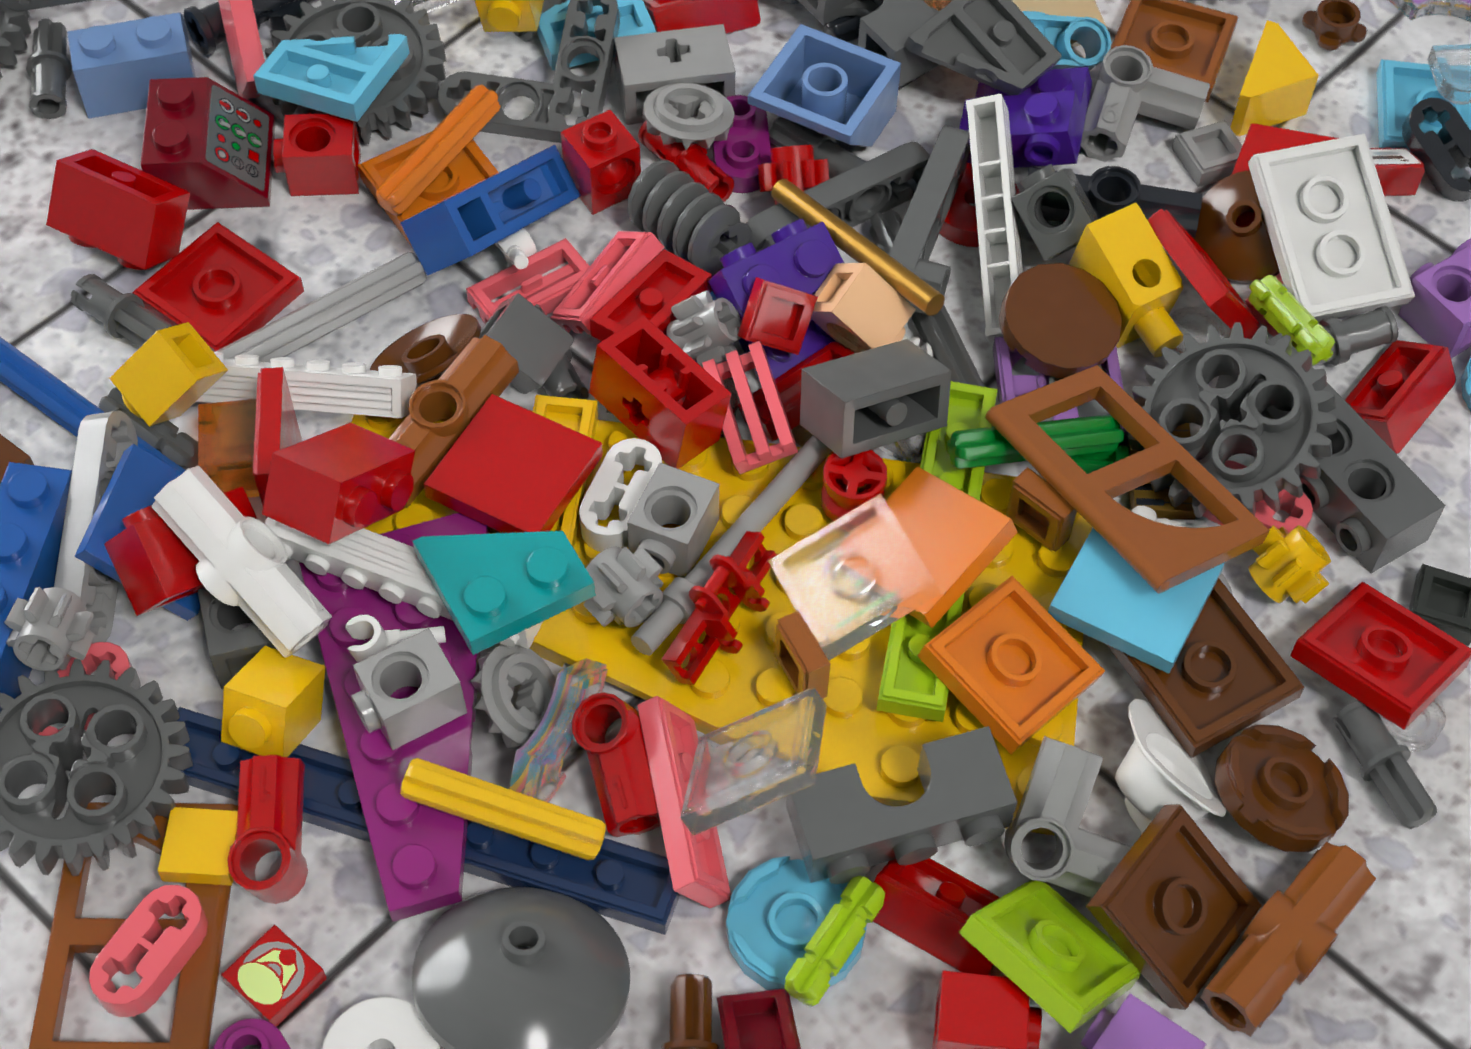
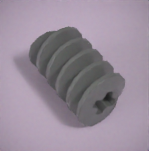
(685, 216)

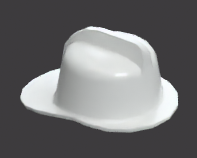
(1162, 772)

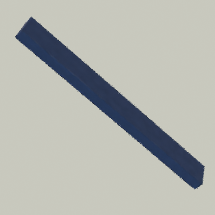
(616, 884)

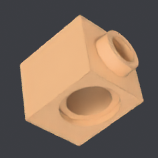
(860, 308)

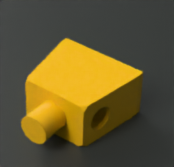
(1138, 274)

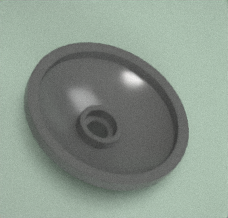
(490, 995)

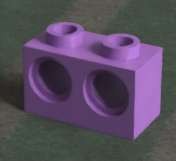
(1443, 301)

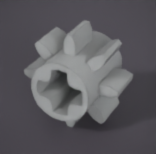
(705, 327)
(624, 586)
(50, 629)

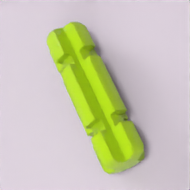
(1290, 318)
(834, 940)

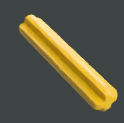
(503, 809)

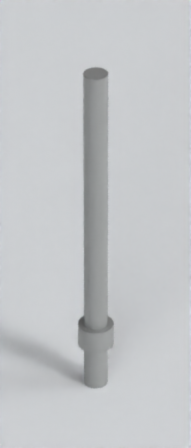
(676, 603)

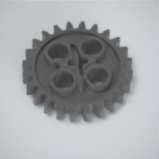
(370, 25)
(1280, 446)
(136, 773)

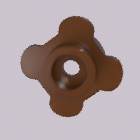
(1335, 23)

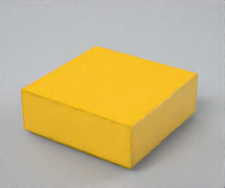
(198, 846)

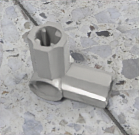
(1133, 86)
(1057, 801)

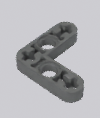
(550, 98)

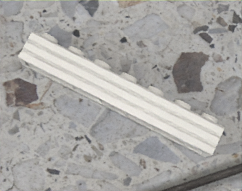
(994, 208)
(321, 386)
(378, 564)

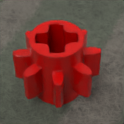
(794, 164)

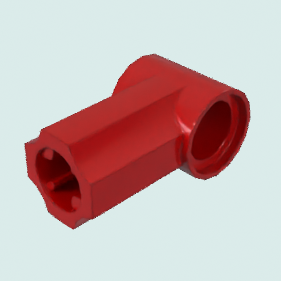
(618, 766)
(269, 822)

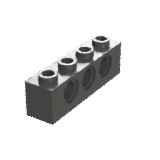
(1364, 488)

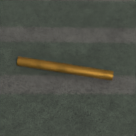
(859, 247)

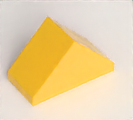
(1276, 84)

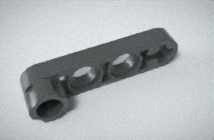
(855, 193)
(930, 207)

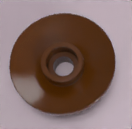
(1237, 251)
(430, 347)

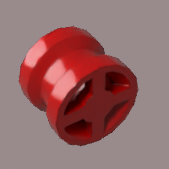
(845, 476)

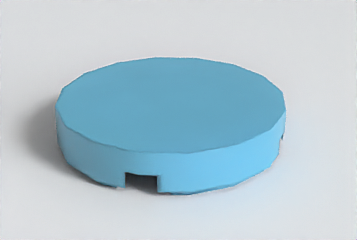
(776, 916)

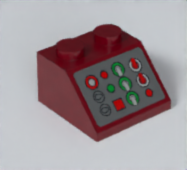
(208, 143)

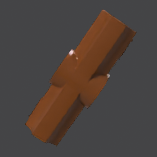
(457, 395)
(1288, 938)

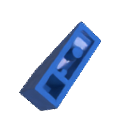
(490, 210)

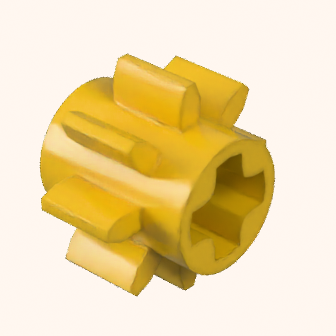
(1290, 565)

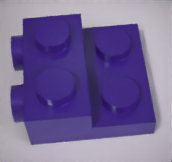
(1045, 118)
(796, 260)

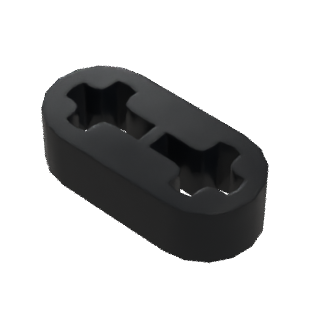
(1441, 150)

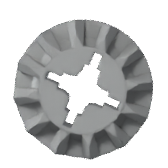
(671, 113)
(499, 672)

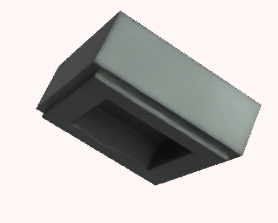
(1443, 601)

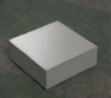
(1208, 152)

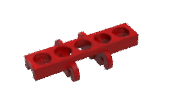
(713, 615)

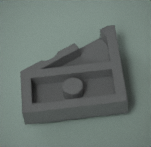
(987, 43)

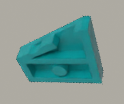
(503, 581)

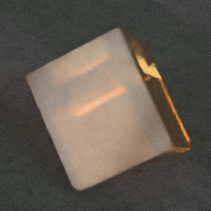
(227, 444)

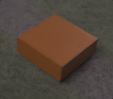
(1040, 510)
(801, 655)

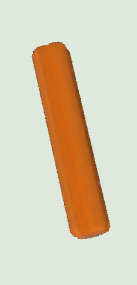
(437, 150)

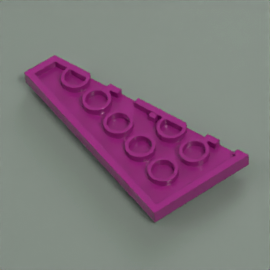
(413, 844)

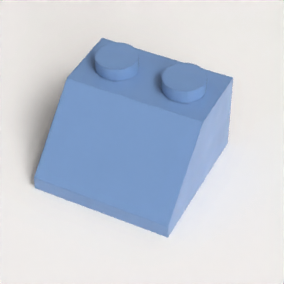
(120, 58)
(830, 87)

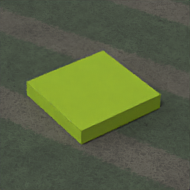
(1051, 953)

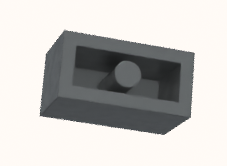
(874, 397)

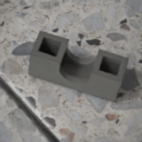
(882, 28)
(848, 831)

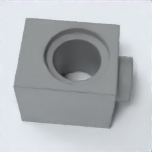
(680, 500)
(413, 663)

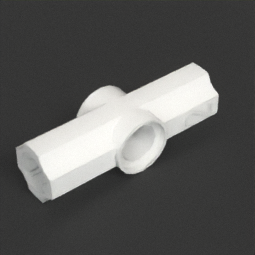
(241, 561)

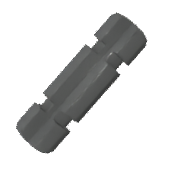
(162, 436)

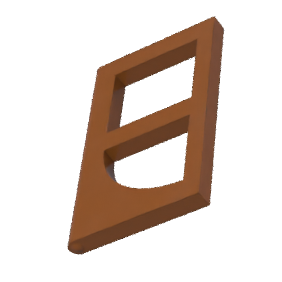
(1156, 551)
(90, 935)

